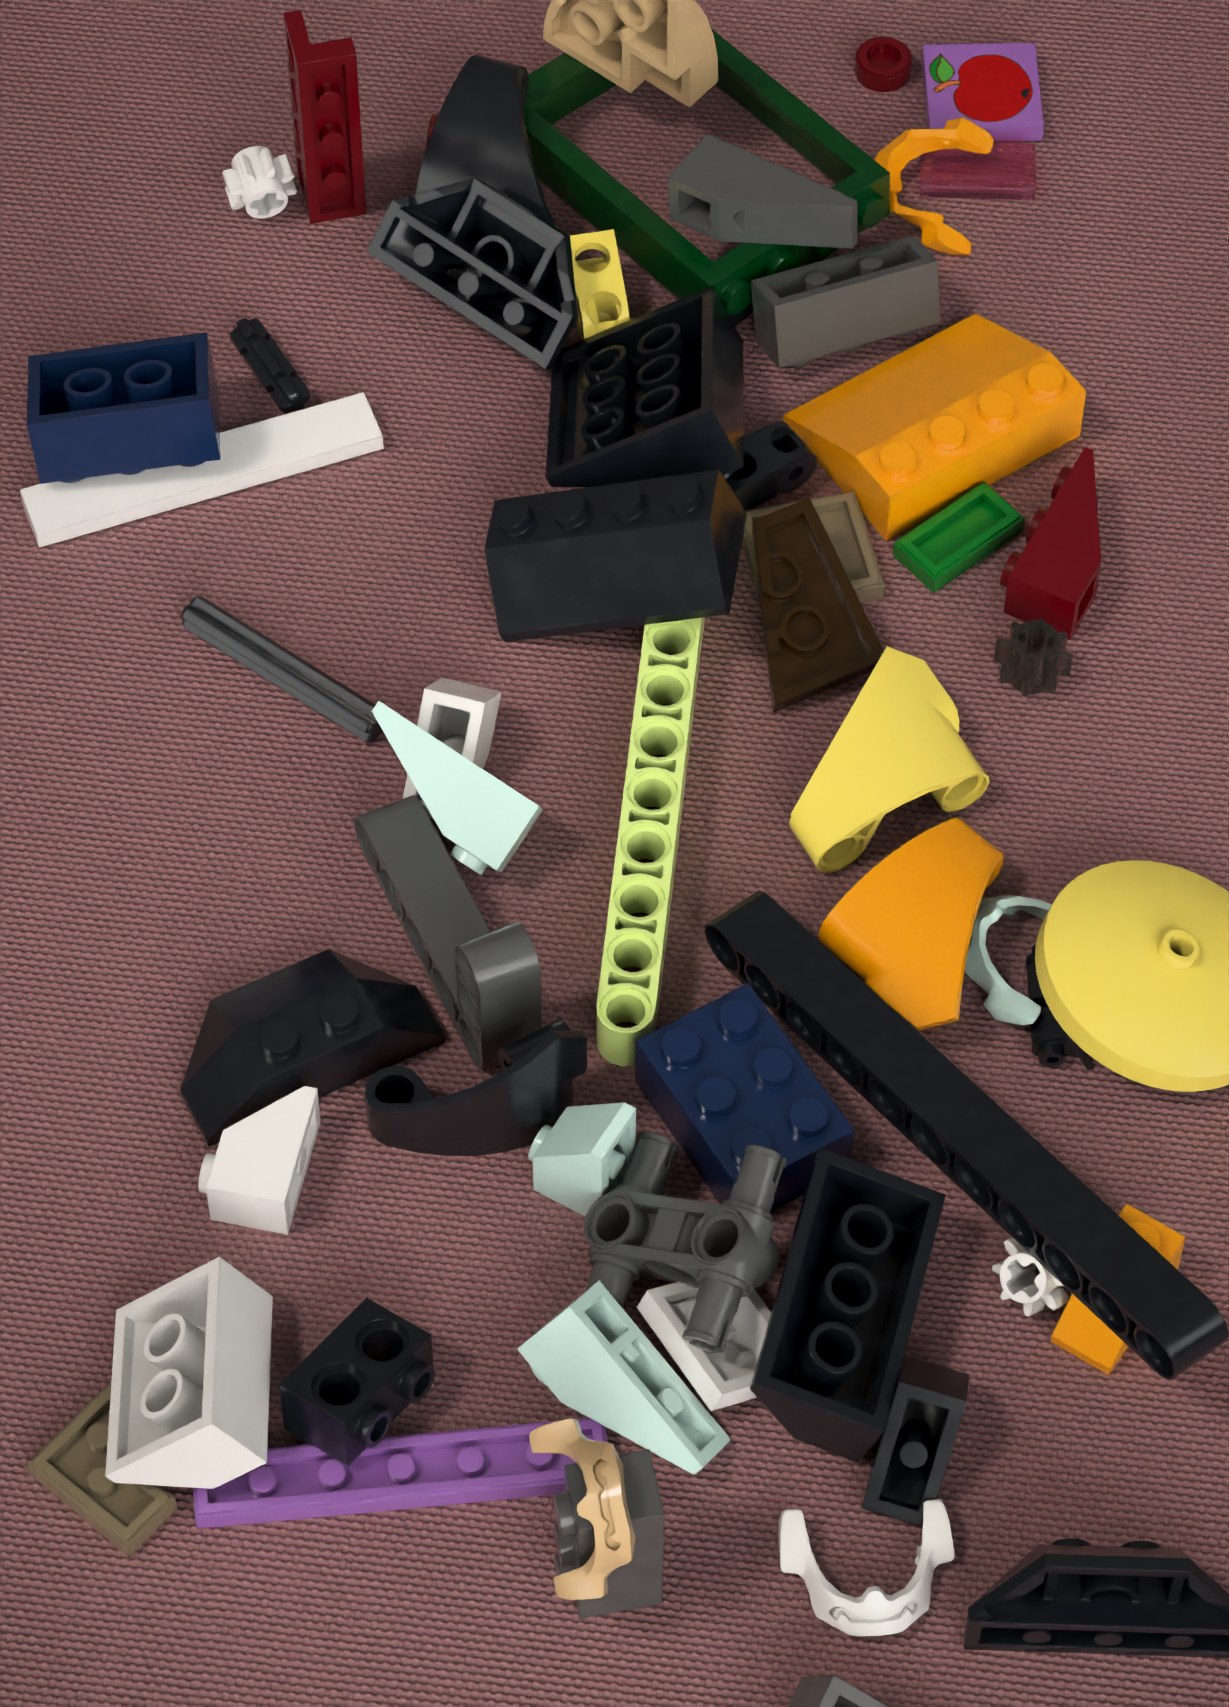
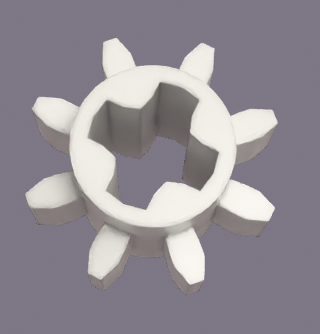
(259, 182)
(1023, 1285)

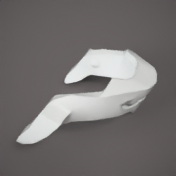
(874, 1611)

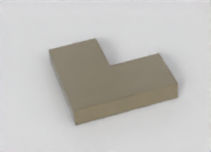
(75, 1471)

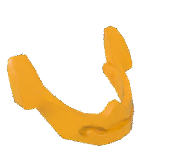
(912, 143)

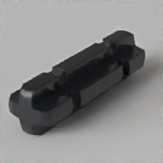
(270, 365)

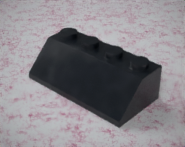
(614, 555)
(846, 1304)

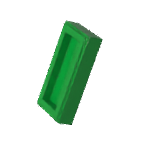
(958, 536)

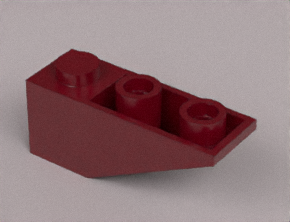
(1063, 554)

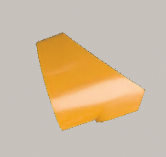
(914, 920)

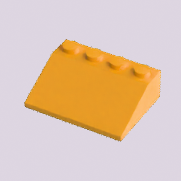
(940, 421)

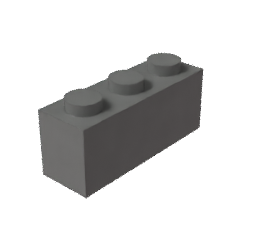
(846, 302)
(640, 1580)

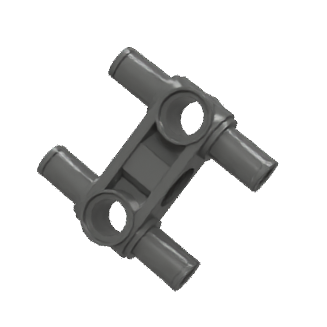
(686, 1240)

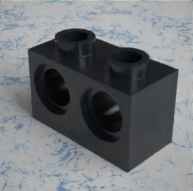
(357, 1382)

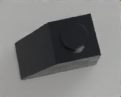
(916, 1440)

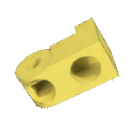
(598, 284)

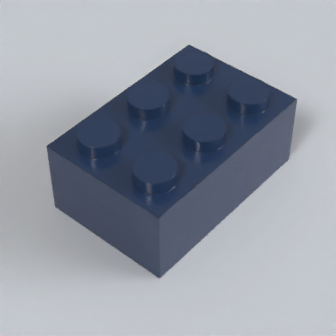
(123, 408)
(736, 1082)

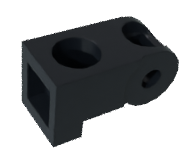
(773, 464)

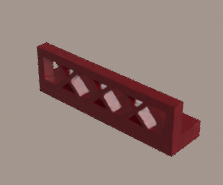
(325, 123)

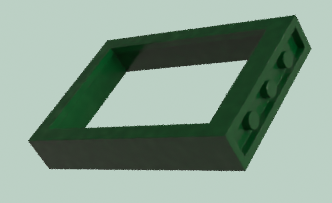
(641, 233)

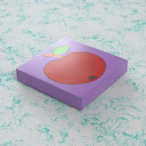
(986, 85)

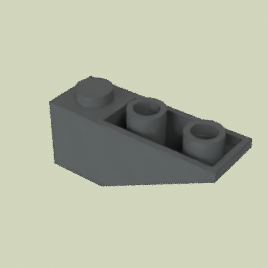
(752, 200)

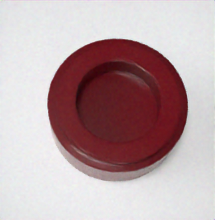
(883, 64)

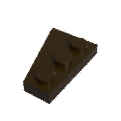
(808, 608)

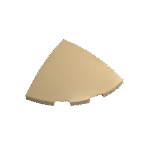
(638, 42)

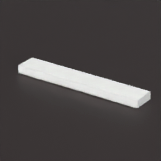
(248, 458)

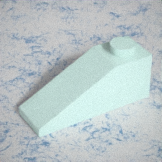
(465, 801)
(615, 1376)

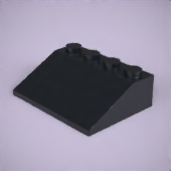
(649, 398)

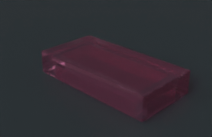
(1001, 174)

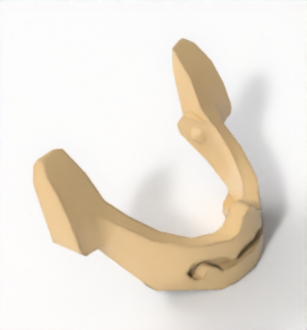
(603, 1506)

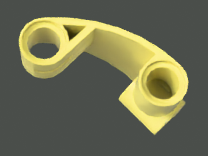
(887, 752)

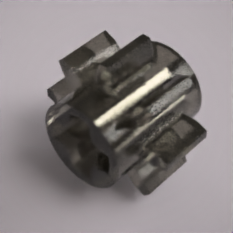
(1033, 657)

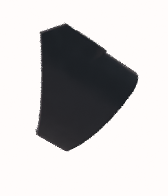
(485, 135)
(489, 1116)

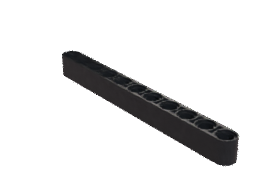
(969, 1137)

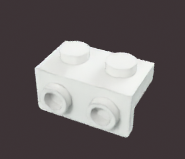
(716, 1377)

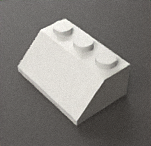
(191, 1381)

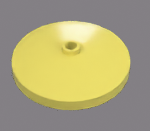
(1142, 972)

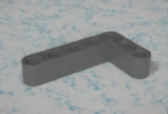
(480, 975)

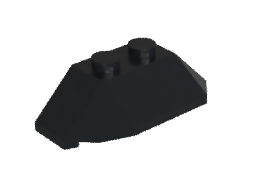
(485, 262)
(297, 1028)
(1103, 1603)

